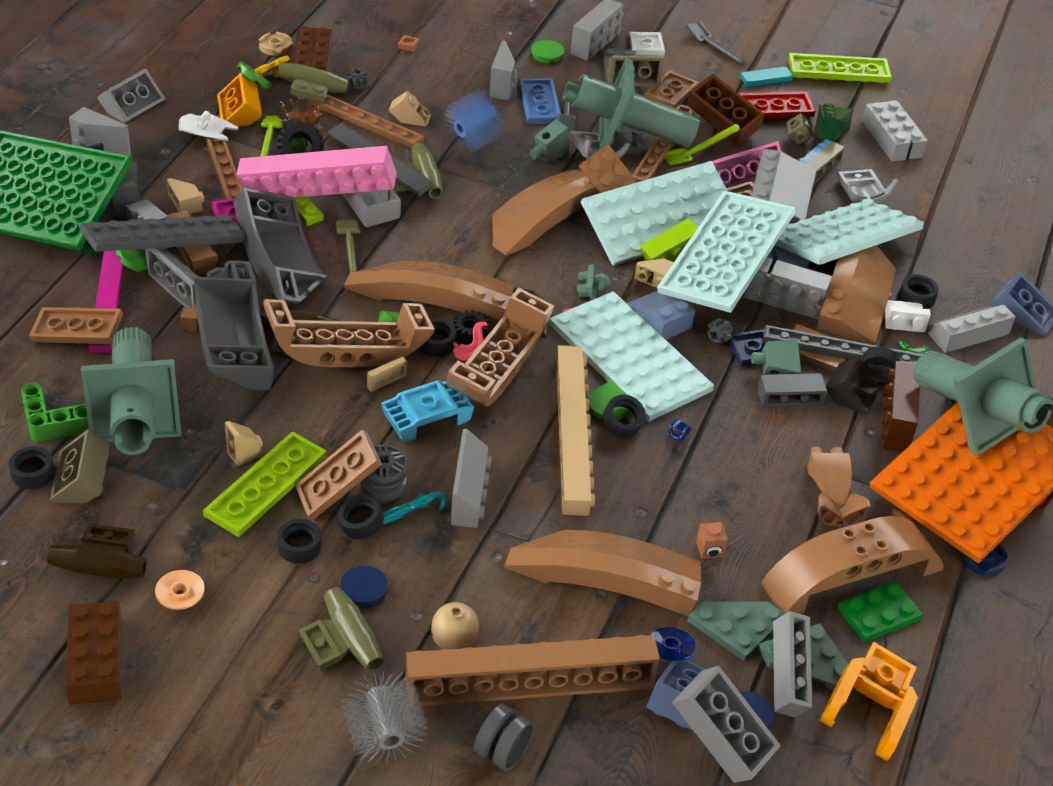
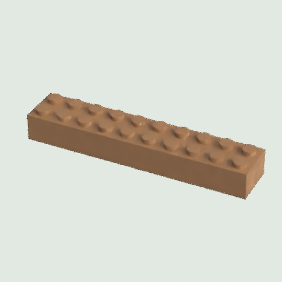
(532, 670)

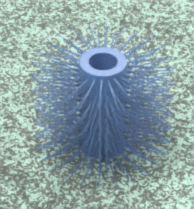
(475, 120)

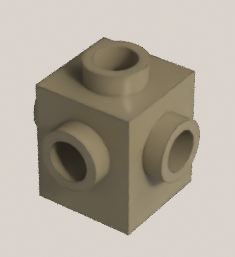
(799, 129)

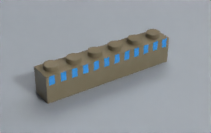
(823, 158)

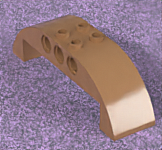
(349, 342)
(502, 351)
(847, 557)

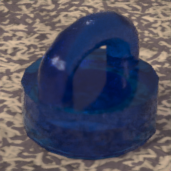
(684, 428)

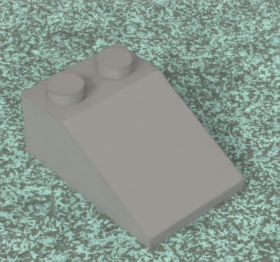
(503, 74)
(93, 128)

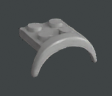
(588, 143)
(864, 185)

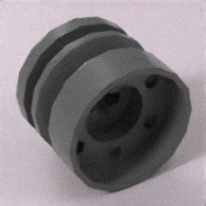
(389, 480)

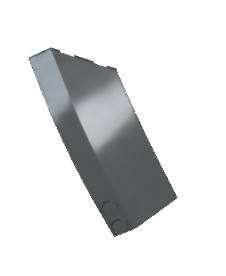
(277, 244)
(233, 326)

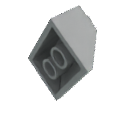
(131, 96)

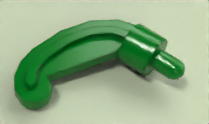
(905, 347)

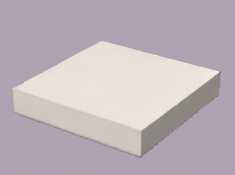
(646, 43)

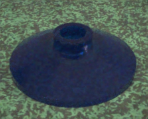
(674, 643)

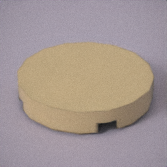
(275, 44)

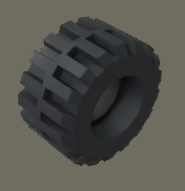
(299, 131)

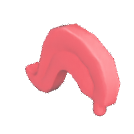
(464, 352)

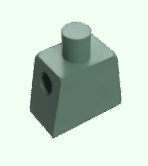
(551, 142)
(778, 357)

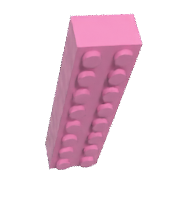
(320, 172)

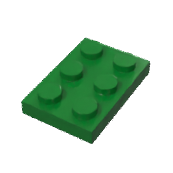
(880, 611)

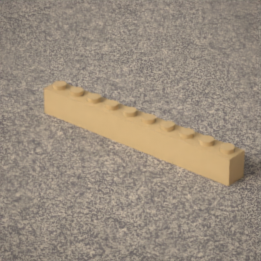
(573, 432)

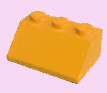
(240, 102)

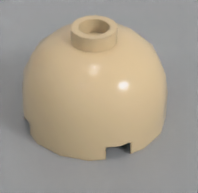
(455, 626)

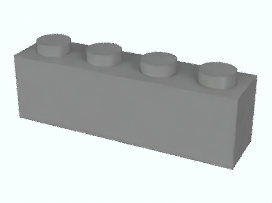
(792, 664)

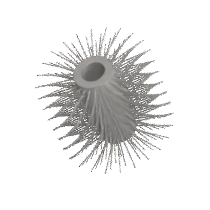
(384, 717)

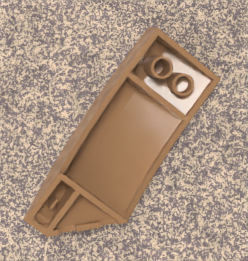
(539, 209)
(434, 285)
(858, 295)
(612, 565)

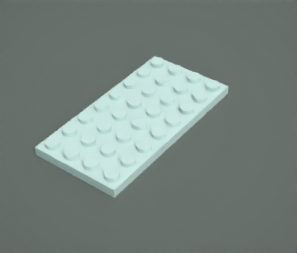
(647, 208)
(846, 231)
(726, 251)
(631, 354)

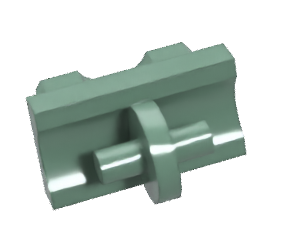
(591, 283)

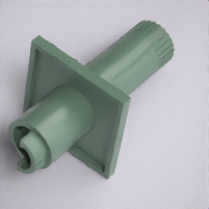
(622, 106)
(133, 395)
(992, 396)

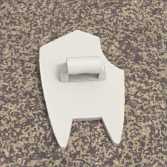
(205, 125)

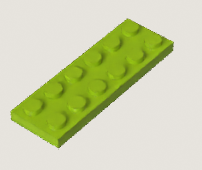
(839, 68)
(264, 484)

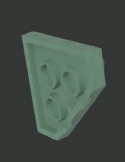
(736, 624)
(826, 659)

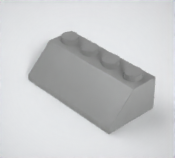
(171, 275)
(971, 327)
(470, 481)

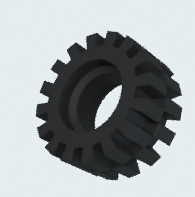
(463, 321)

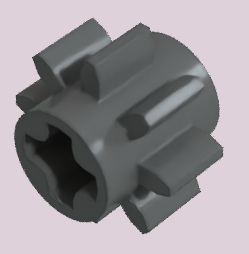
(357, 78)
(720, 331)

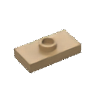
(386, 374)

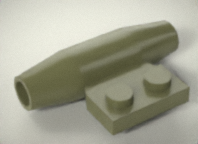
(311, 81)
(424, 164)
(346, 631)

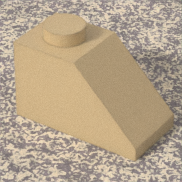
(185, 196)
(242, 443)

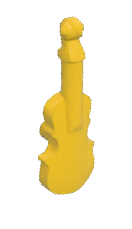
(273, 66)

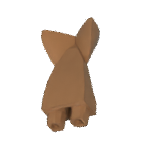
(833, 476)

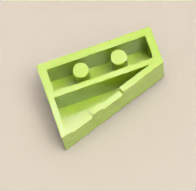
(669, 243)

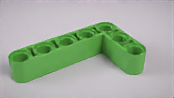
(53, 423)

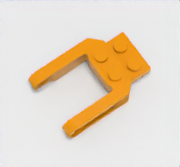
(886, 681)

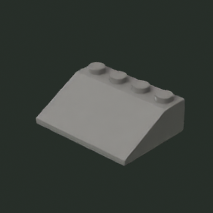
(784, 182)

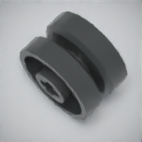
(504, 737)

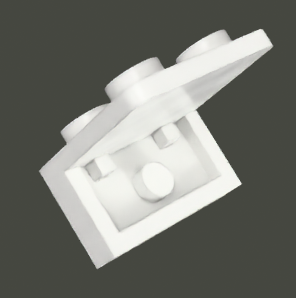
(906, 316)

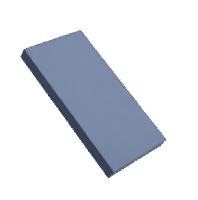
(539, 100)

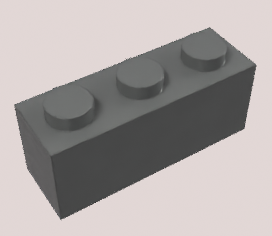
(792, 390)

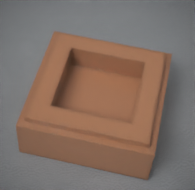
(408, 43)

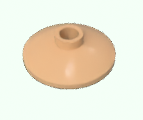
(179, 589)

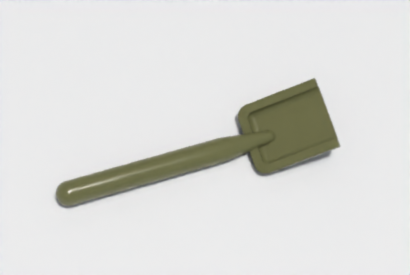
(349, 227)

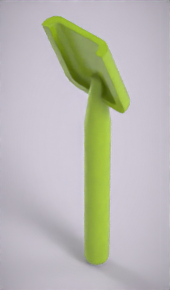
(270, 122)
(682, 156)

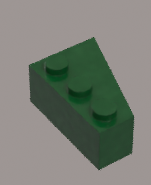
(833, 121)

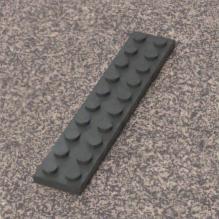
(636, 138)

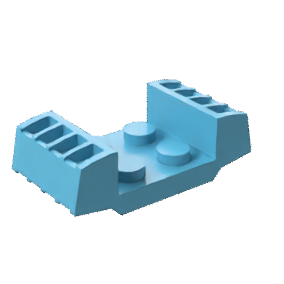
(425, 405)

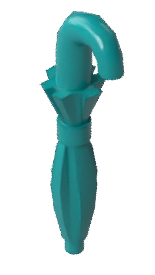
(397, 512)

